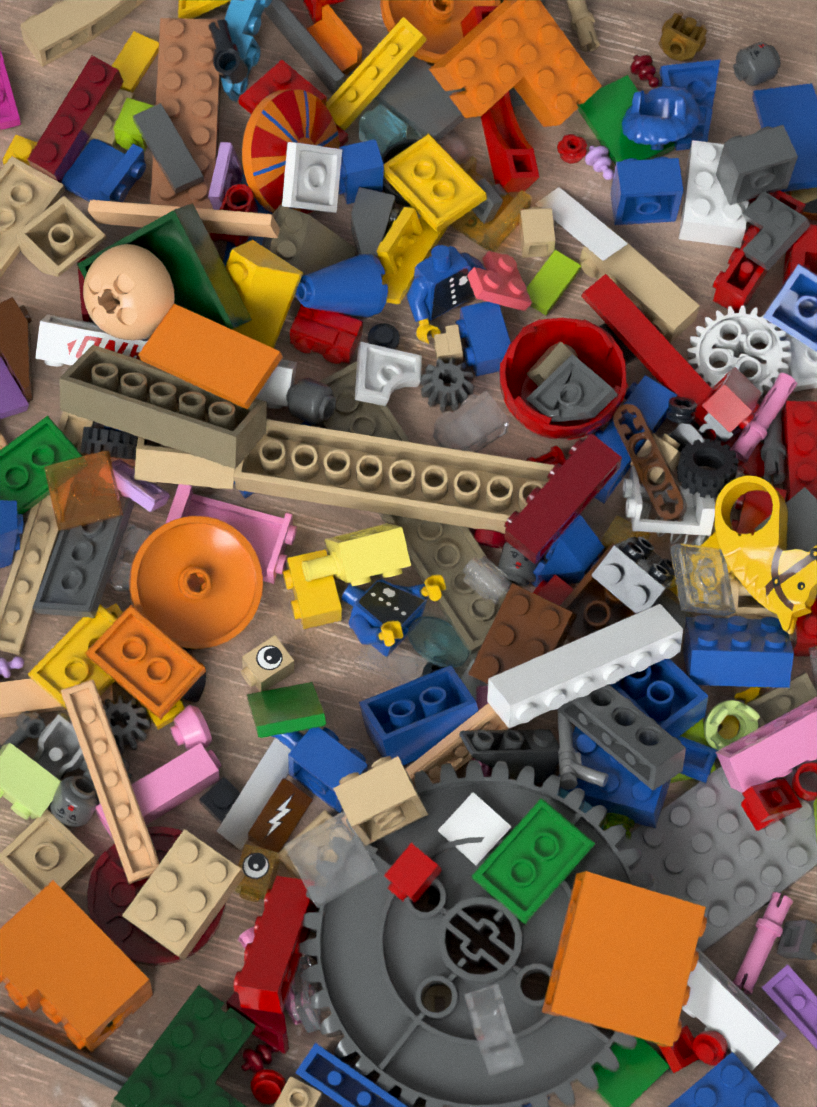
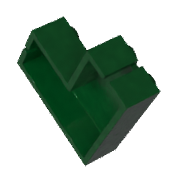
(193, 265)
(189, 1058)

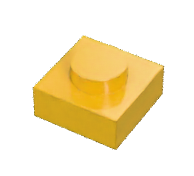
(20, 149)

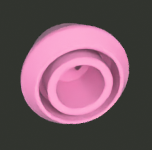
(191, 728)

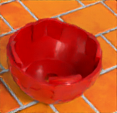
(594, 349)

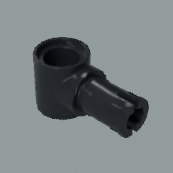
(226, 52)

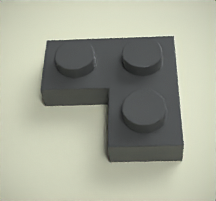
(778, 226)

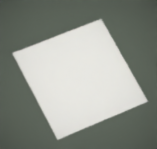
(472, 820)

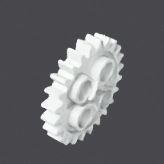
(749, 331)

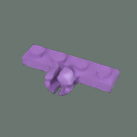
(795, 1002)

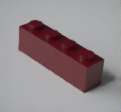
(76, 119)
(562, 497)

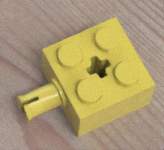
(361, 555)

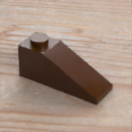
(16, 344)

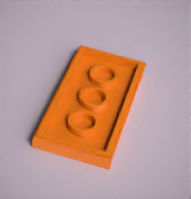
(210, 356)

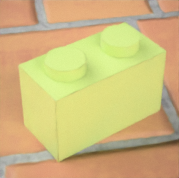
(25, 783)

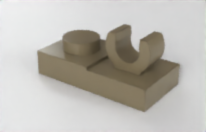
(782, 700)

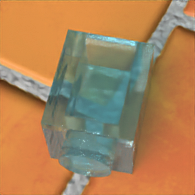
(383, 127)

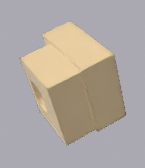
(449, 345)

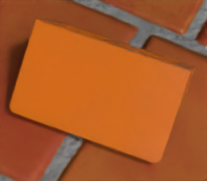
(337, 41)

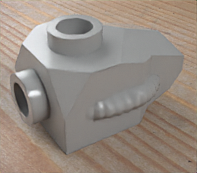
(59, 747)

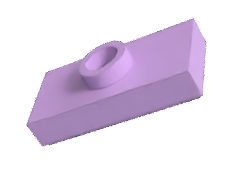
(143, 492)

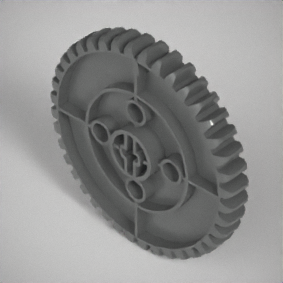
(385, 955)

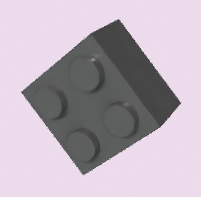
(756, 164)

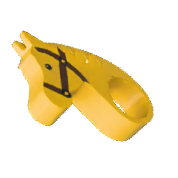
(773, 575)

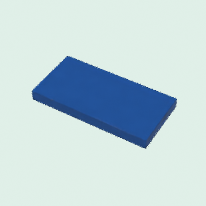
(797, 111)

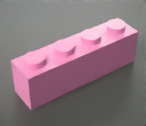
(772, 748)

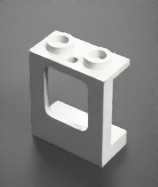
(696, 520)

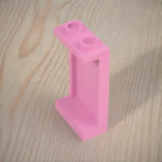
(263, 531)

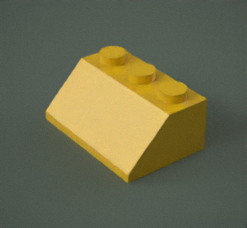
(265, 287)

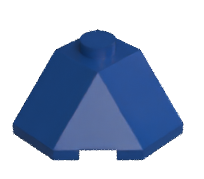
(571, 554)

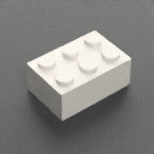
(705, 208)

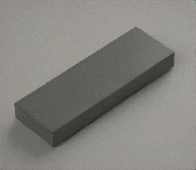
(168, 148)

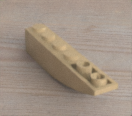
(71, 25)

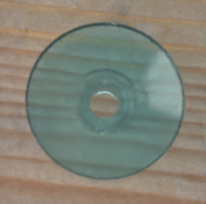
(437, 642)

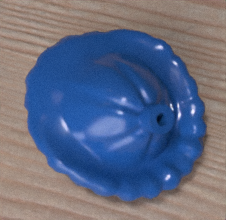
(660, 116)

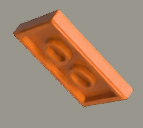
(145, 662)

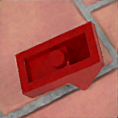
(769, 803)

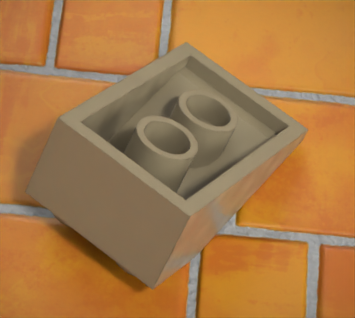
(306, 242)

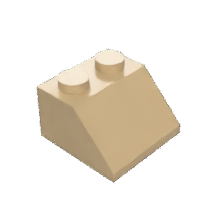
(59, 238)

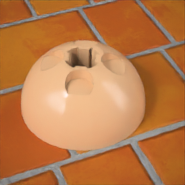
(128, 292)

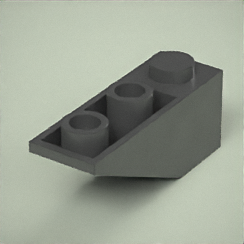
(371, 219)
(516, 748)

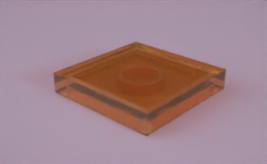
(83, 490)

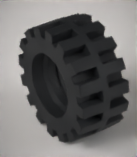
(118, 443)
(710, 455)

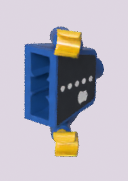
(440, 286)
(387, 610)

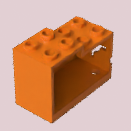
(70, 968)

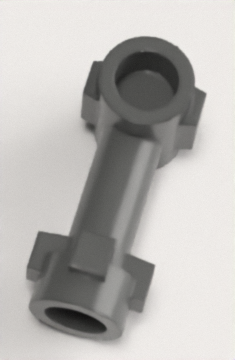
(28, 725)

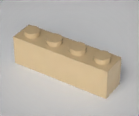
(646, 287)

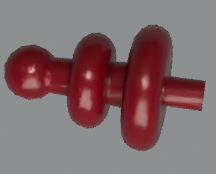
(644, 69)
(255, 1059)

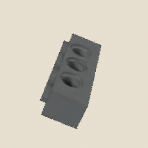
(627, 735)

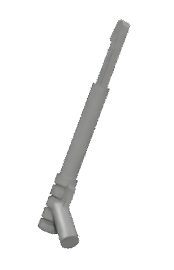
(570, 762)

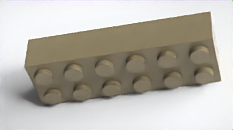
(160, 407)

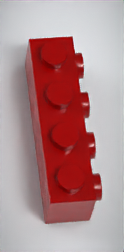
(743, 275)
(274, 952)

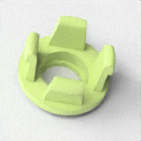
(745, 714)

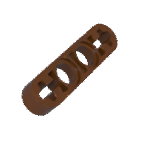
(646, 464)

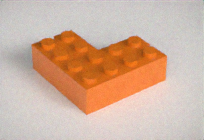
(522, 50)

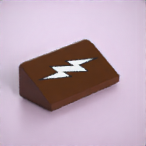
(279, 817)

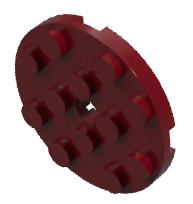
(111, 895)

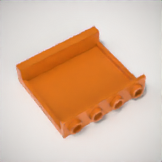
(625, 959)

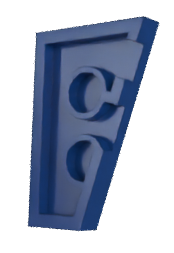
(700, 81)

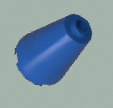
(346, 287)

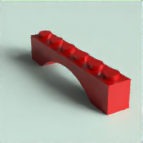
(509, 152)

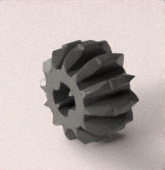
(449, 373)
(129, 715)

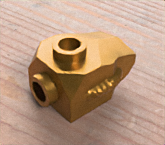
(682, 37)

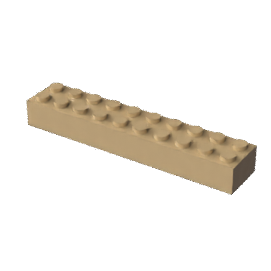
(389, 476)

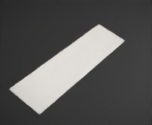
(582, 224)
(255, 794)

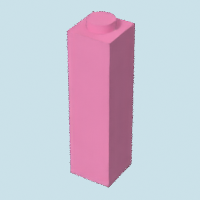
(173, 784)

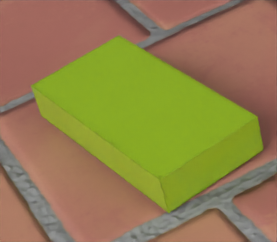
(552, 281)

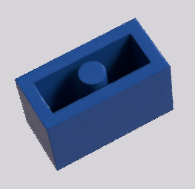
(360, 168)
(484, 336)

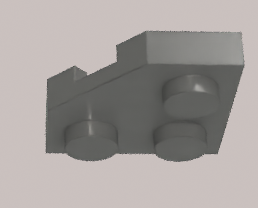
(571, 393)

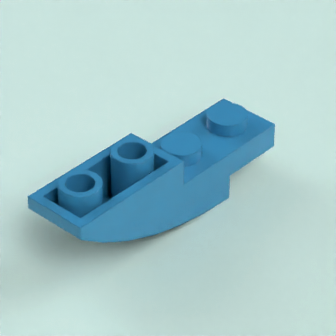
(243, 23)

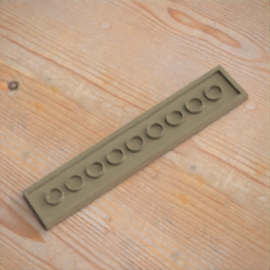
(431, 546)

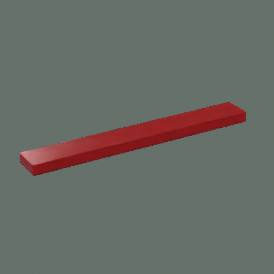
(658, 355)

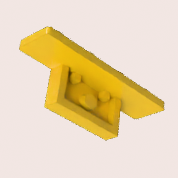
(402, 249)

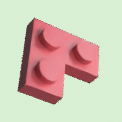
(499, 282)

